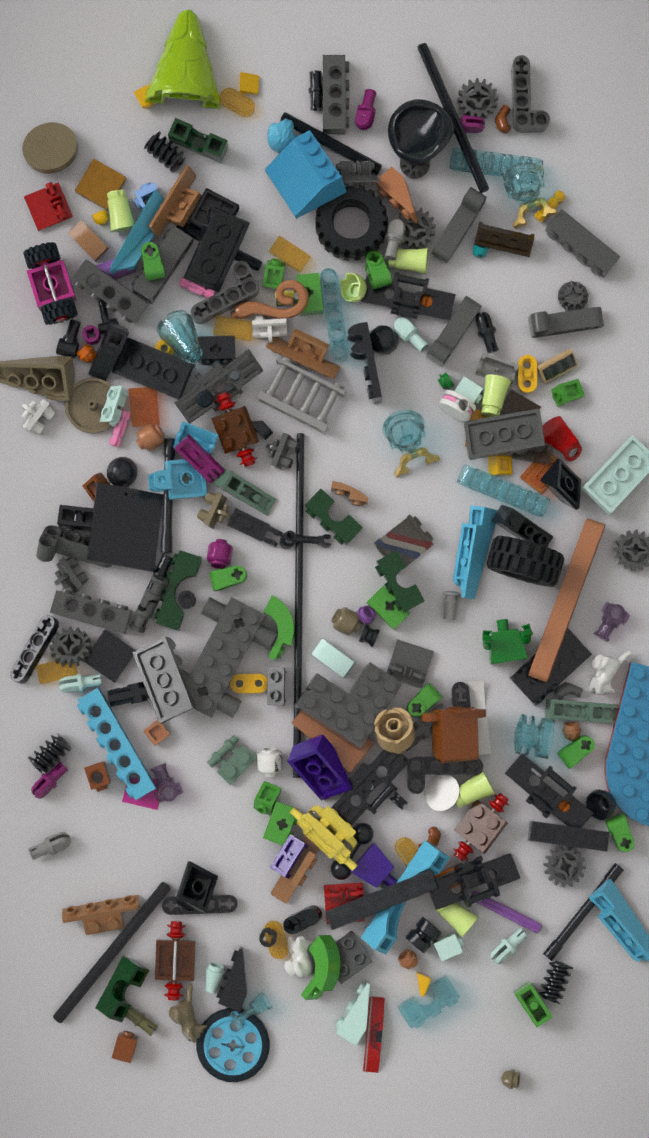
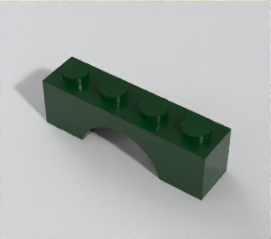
(185, 566)

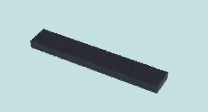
(382, 899)

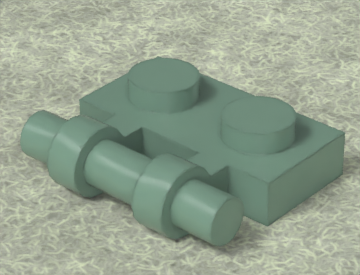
(237, 762)

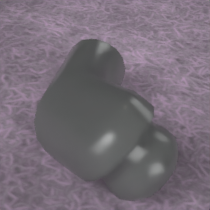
(565, 689)

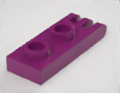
(199, 458)

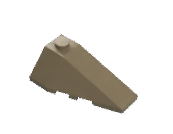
(42, 375)

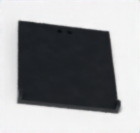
(125, 527)

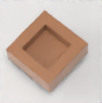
(156, 732)

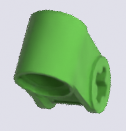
(152, 264)
(377, 270)
(224, 577)
(425, 698)
(573, 753)
(620, 829)

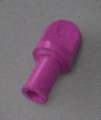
(366, 112)
(472, 124)
(48, 781)

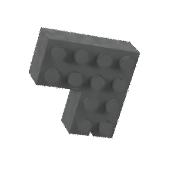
(352, 713)

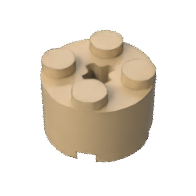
(394, 730)

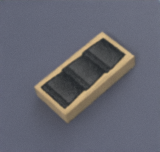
(557, 366)

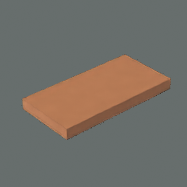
(347, 754)

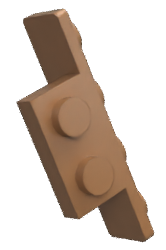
(178, 203)
(306, 351)
(285, 887)
(101, 915)

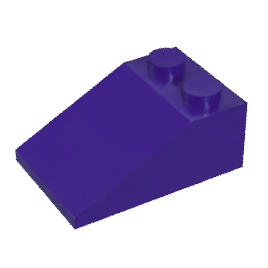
(319, 767)

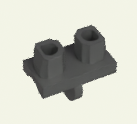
(279, 450)
(67, 576)

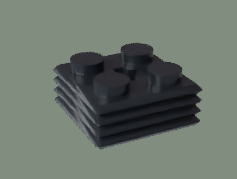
(208, 200)

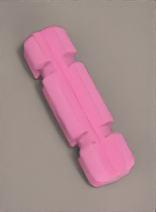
(196, 288)
(120, 428)

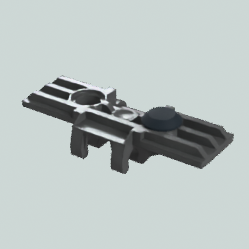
(216, 381)

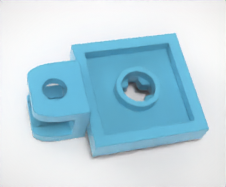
(171, 480)

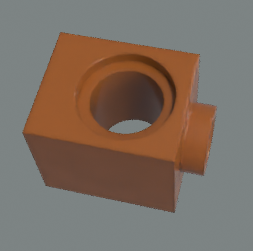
(91, 770)
(125, 1046)

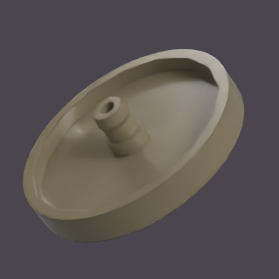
(50, 148)
(86, 405)

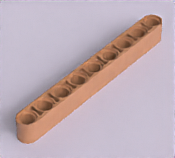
(566, 600)

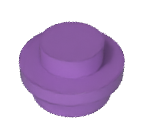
(366, 614)

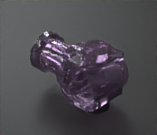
(609, 621)
(164, 783)

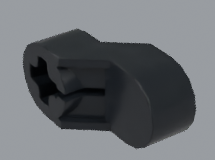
(262, 429)
(294, 923)

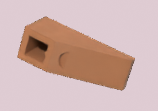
(395, 189)

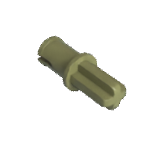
(141, 1021)

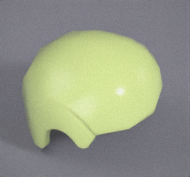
(353, 287)

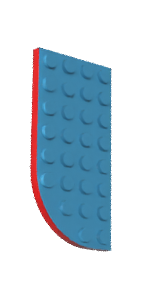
(628, 748)

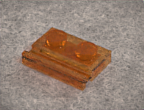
(144, 406)
(535, 473)

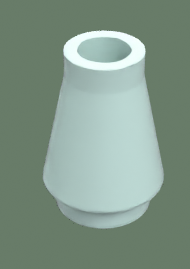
(214, 975)

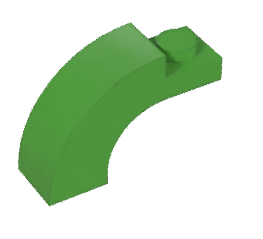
(283, 619)
(326, 967)

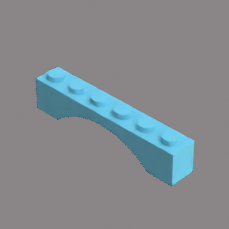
(383, 928)

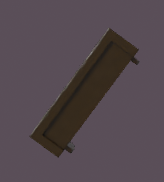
(504, 240)

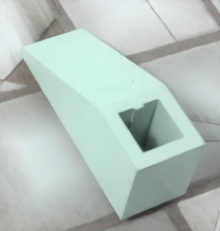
(355, 1020)

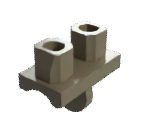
(217, 511)

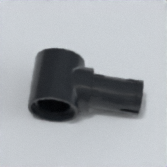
(69, 343)

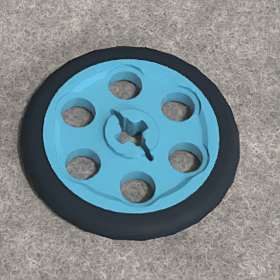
(243, 1069)

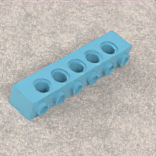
(96, 698)

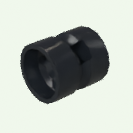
(428, 929)

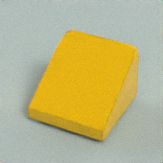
(249, 83)
(140, 95)
(500, 465)
(423, 983)

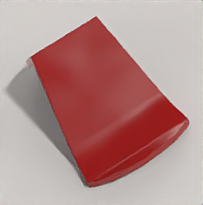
(561, 437)

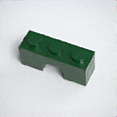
(189, 138)
(344, 530)
(405, 597)
(113, 998)

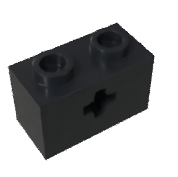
(225, 344)
(75, 517)

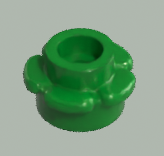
(445, 381)

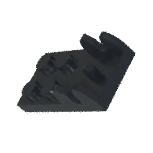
(216, 249)
(363, 350)
(153, 368)
(570, 657)

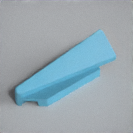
(130, 252)
(473, 549)
(621, 921)

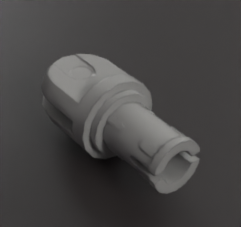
(394, 237)
(51, 845)

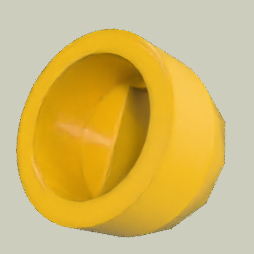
(100, 217)

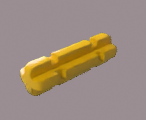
(552, 202)

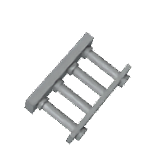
(285, 406)

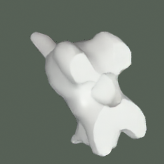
(605, 670)
(300, 961)

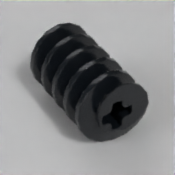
(165, 152)
(50, 753)
(555, 981)

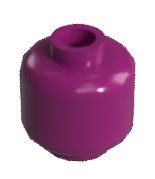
(219, 554)

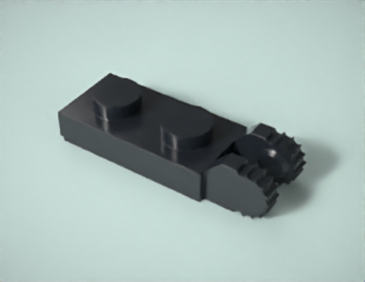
(252, 527)

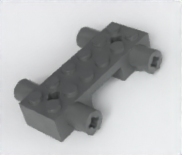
(224, 654)

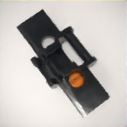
(409, 304)
(546, 799)

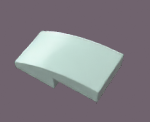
(333, 658)

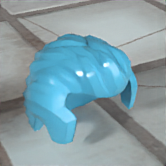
(280, 135)

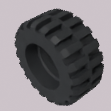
(359, 246)
(525, 561)

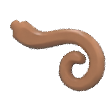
(253, 307)

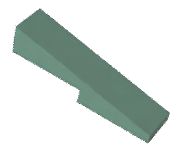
(581, 711)

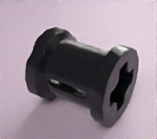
(185, 594)
(265, 943)

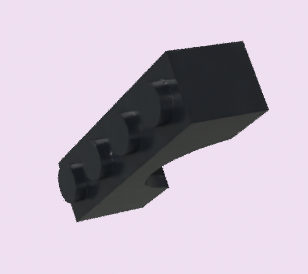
(568, 836)

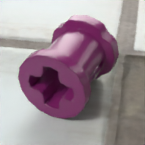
(90, 329)

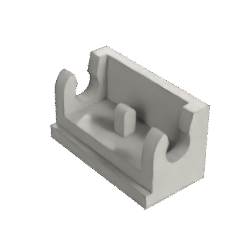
(495, 366)

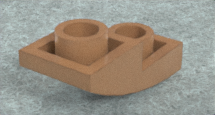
(88, 240)
(356, 497)

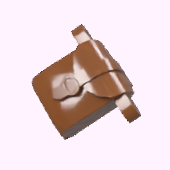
(455, 733)

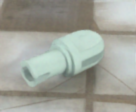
(409, 333)
(78, 683)
(508, 946)

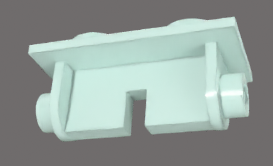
(115, 397)

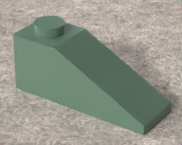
(245, 491)

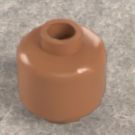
(150, 437)

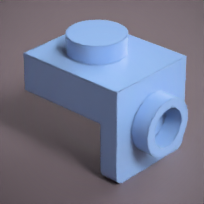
(144, 194)

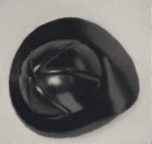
(419, 131)

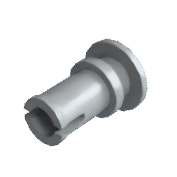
(450, 604)

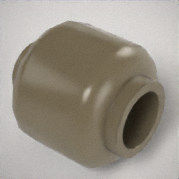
(346, 621)

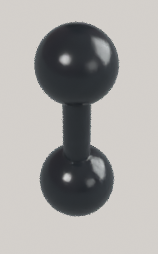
(363, 835)

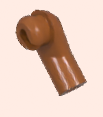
(501, 121)
(434, 836)

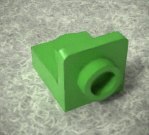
(273, 273)
(567, 392)
(266, 798)

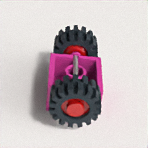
(50, 283)

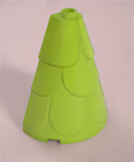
(184, 66)

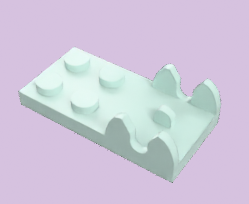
(619, 475)

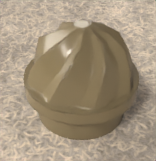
(511, 1079)

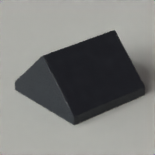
(563, 483)
(196, 888)

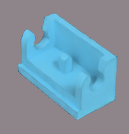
(203, 437)

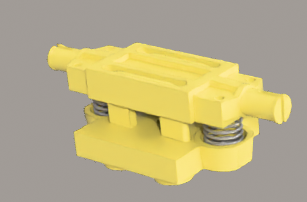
(328, 833)

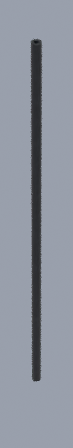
(298, 585)

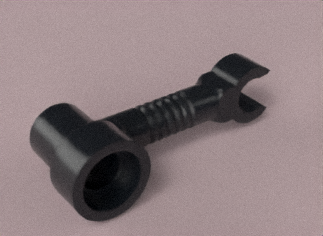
(104, 317)
(287, 543)

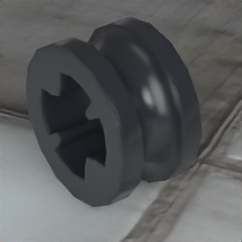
(398, 800)

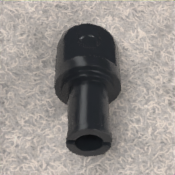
(486, 331)

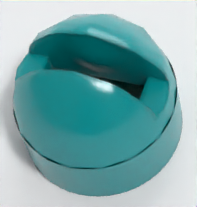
(479, 250)

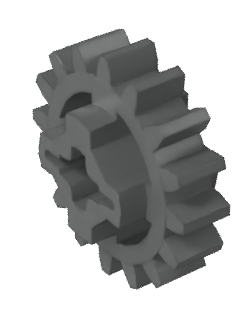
(485, 98)
(422, 229)
(633, 559)
(73, 648)
(572, 864)

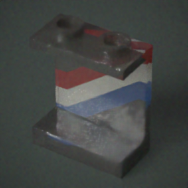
(407, 539)

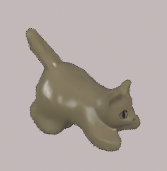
(184, 1015)

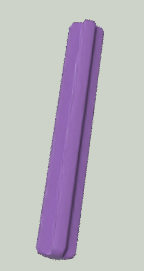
(510, 914)

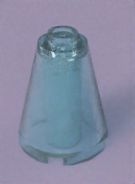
(181, 335)

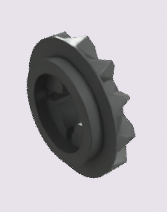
(417, 172)
(567, 302)

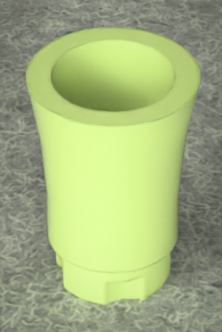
(119, 211)
(411, 260)
(494, 395)
(474, 789)
(458, 917)

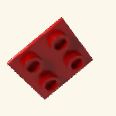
(48, 206)
(340, 894)

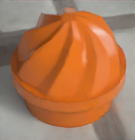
(86, 353)

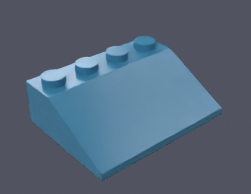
(305, 175)

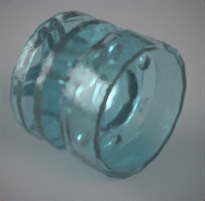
(534, 736)

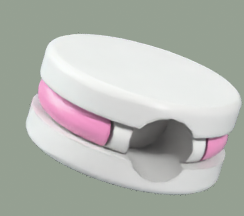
(457, 405)

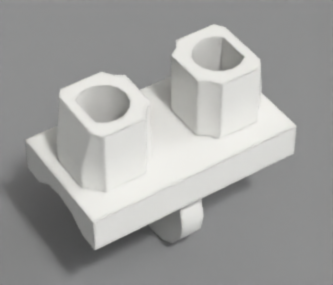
(268, 328)
(42, 409)

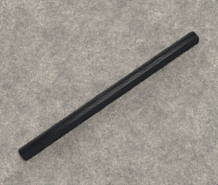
(449, 107)
(112, 951)

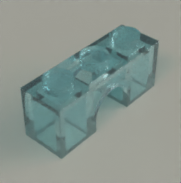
(416, 1013)

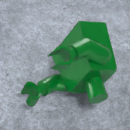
(506, 644)

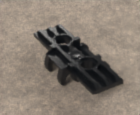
(365, 781)
(472, 875)

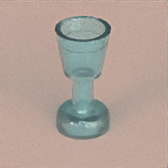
(257, 1006)

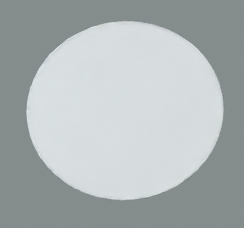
(442, 792)

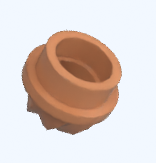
(571, 731)
(408, 959)

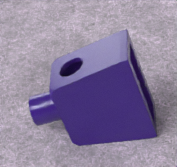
(374, 867)

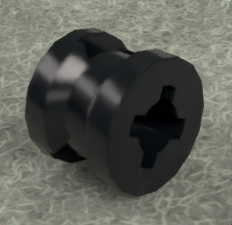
(369, 635)

